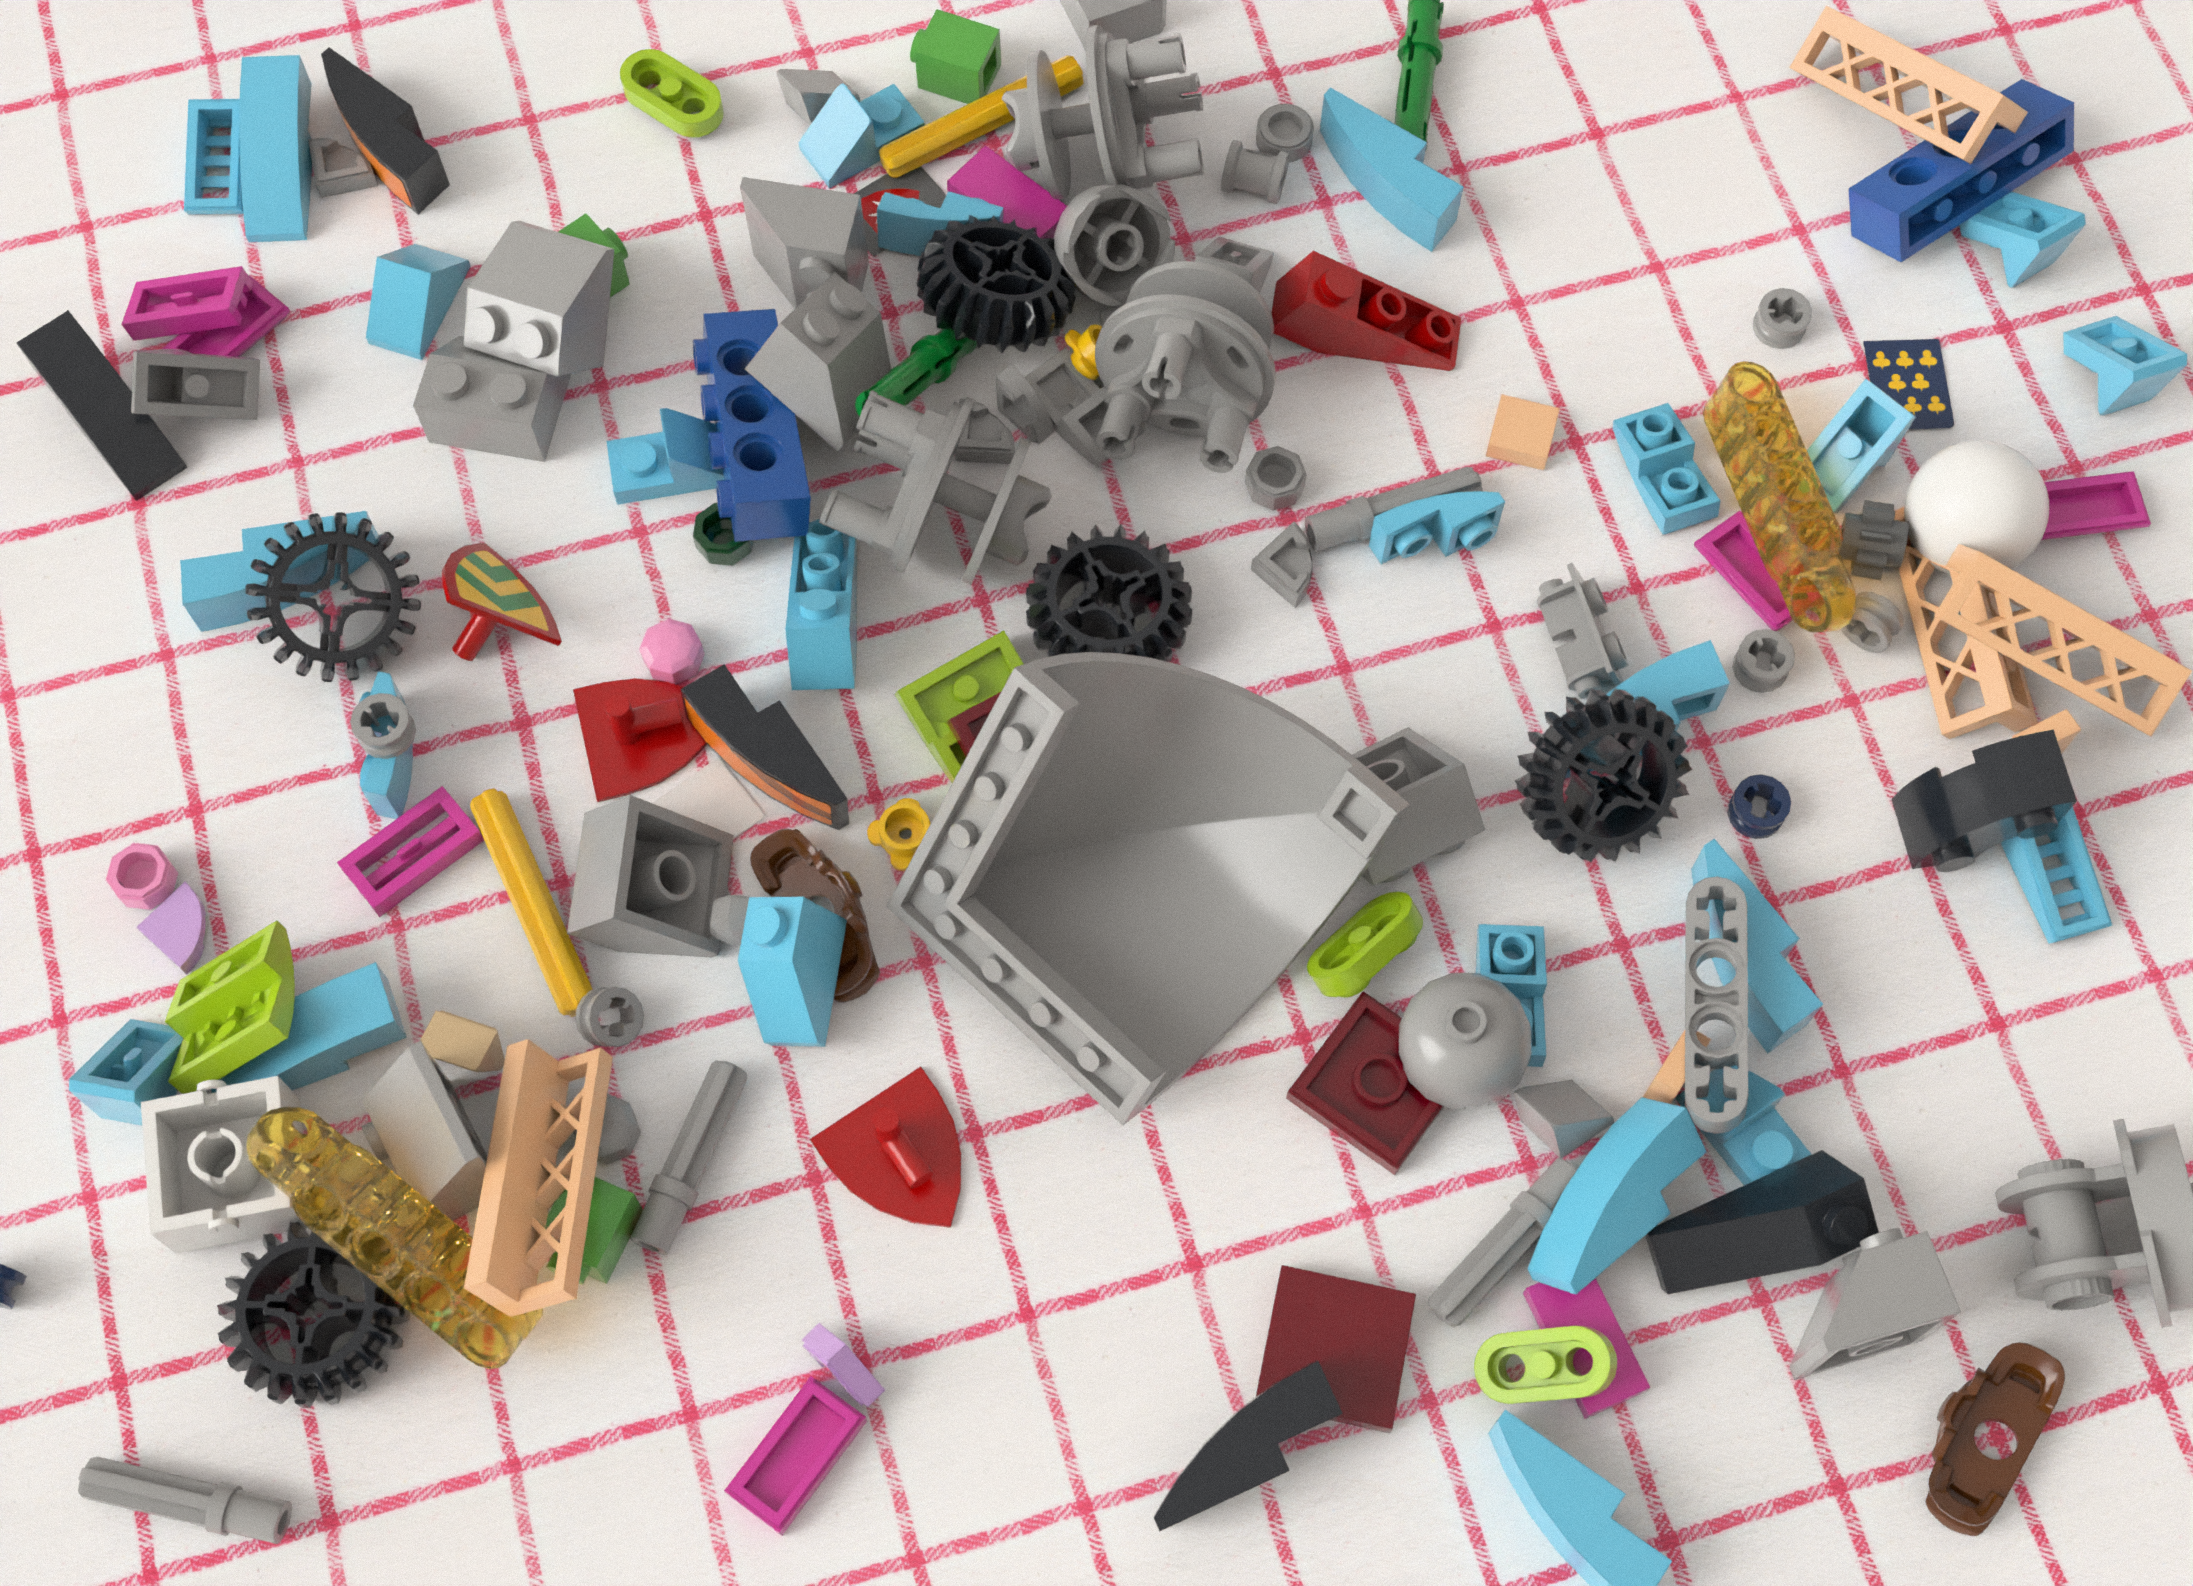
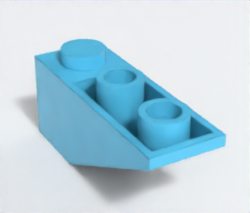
(822, 610)

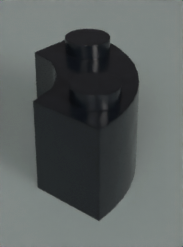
(2007, 793)

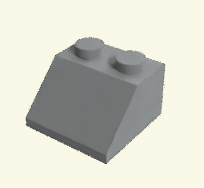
(805, 235)
(541, 301)
(825, 358)
(488, 403)
(1439, 797)
(648, 880)
(426, 1133)
(1877, 1303)

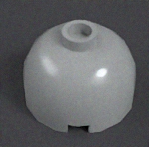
(1111, 240)
(1464, 1041)

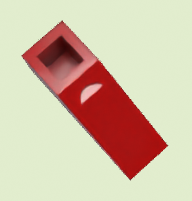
(1360, 317)

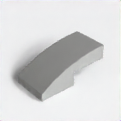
(1073, 404)

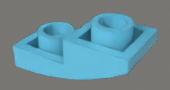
(910, 223)
(1663, 468)
(1449, 519)
(386, 780)
(1519, 962)

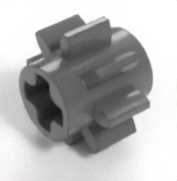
(1873, 539)

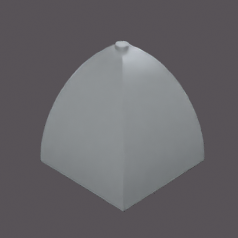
(1138, 862)

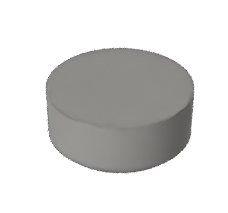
(1285, 129)

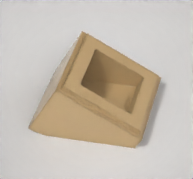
(463, 1043)

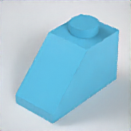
(791, 968)

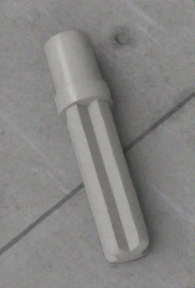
(1356, 518)
(675, 1188)
(1501, 1247)
(213, 1506)

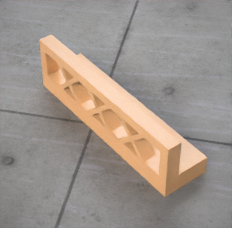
(1917, 70)
(2061, 617)
(1999, 677)
(525, 1181)

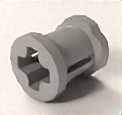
(1255, 171)

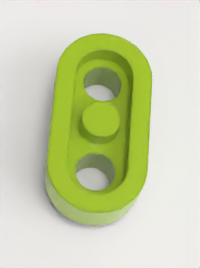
(676, 96)
(1365, 945)
(1547, 1363)

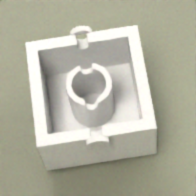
(199, 1166)

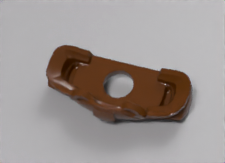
(795, 868)
(2014, 1390)

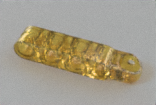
(1781, 496)
(384, 1231)

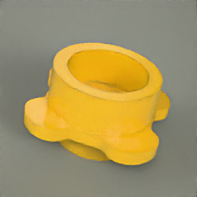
(1084, 350)
(886, 832)

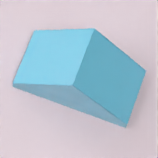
(412, 297)
(128, 1071)

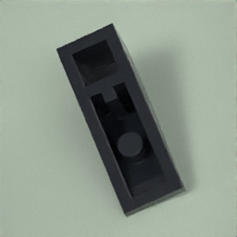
(1766, 1227)

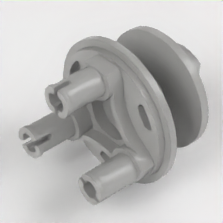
(1117, 113)
(1187, 360)
(924, 450)

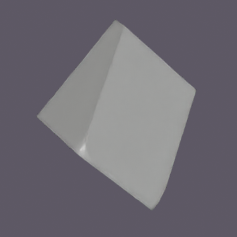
(809, 90)
(1561, 1115)

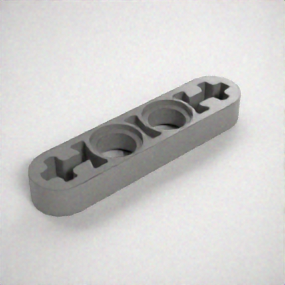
(1721, 1003)

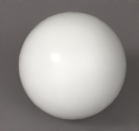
(1979, 499)

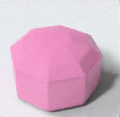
(672, 651)
(142, 876)

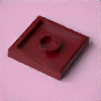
(1361, 1087)
(1352, 1331)

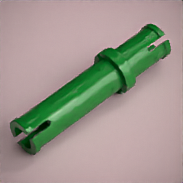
(1419, 55)
(929, 362)

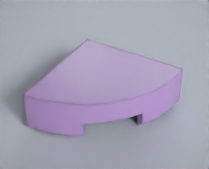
(178, 927)
(843, 1364)

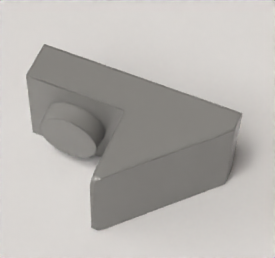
(195, 384)

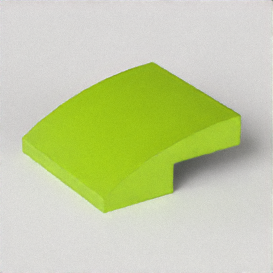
(954, 689)
(233, 1008)

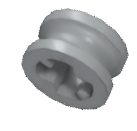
(1776, 304)
(1873, 622)
(1781, 660)
(369, 711)
(620, 1032)

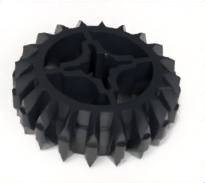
(995, 284)
(338, 544)
(1120, 575)
(1600, 811)
(313, 1366)

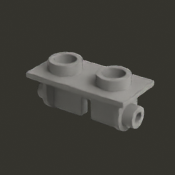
(1576, 609)

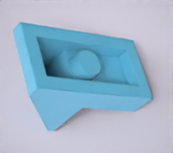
(850, 132)
(2026, 231)
(2127, 359)
(1858, 441)
(663, 461)
(1762, 1139)

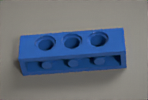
(1934, 191)
(754, 434)

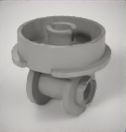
(2071, 1251)

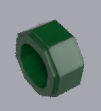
(715, 538)

